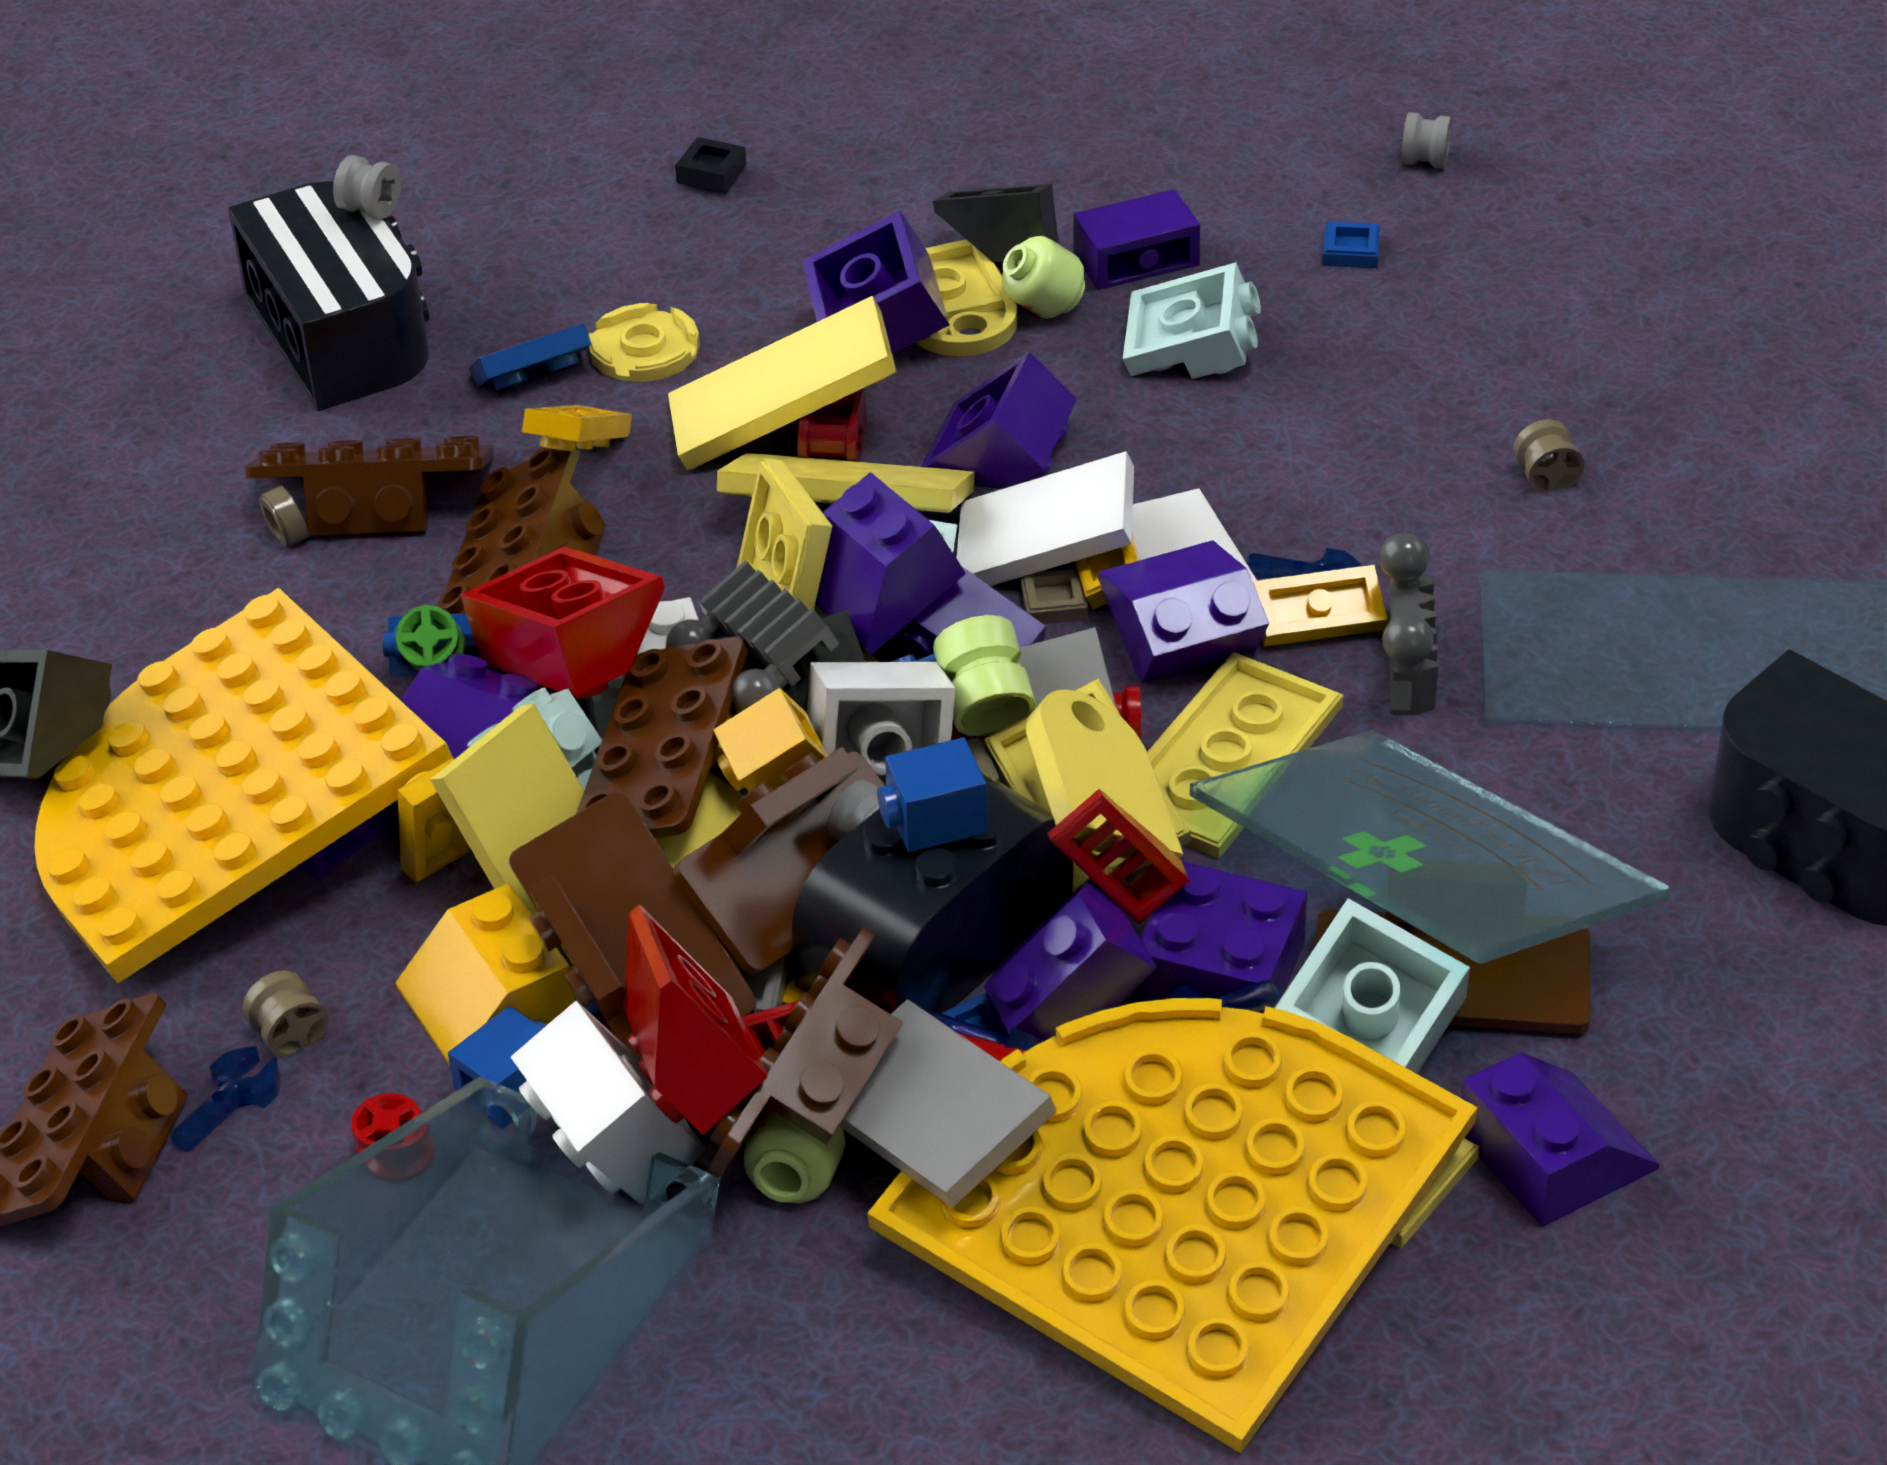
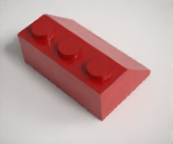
(564, 620)
(685, 1029)

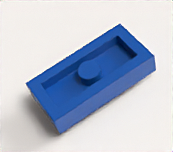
(508, 366)

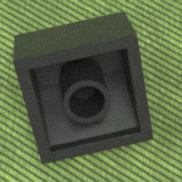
(47, 708)

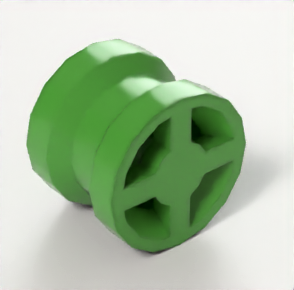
(427, 627)

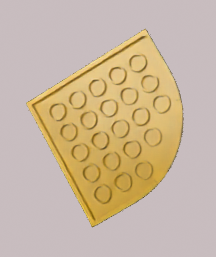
(220, 781)
(1192, 1198)

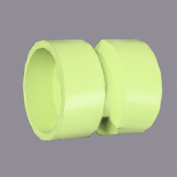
(985, 668)

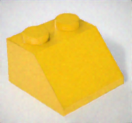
(478, 965)

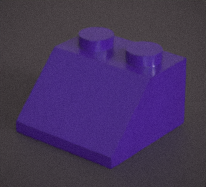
(1005, 426)
(882, 562)
(1184, 609)
(464, 698)
(1070, 965)
(1550, 1137)

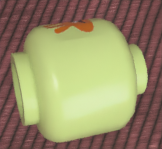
(1043, 277)
(789, 1161)

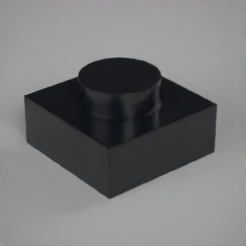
(711, 164)

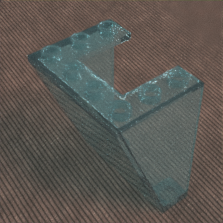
(457, 1293)

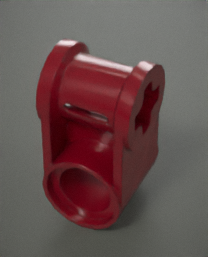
(835, 429)

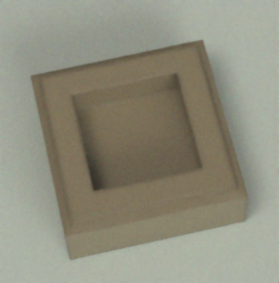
(1054, 596)

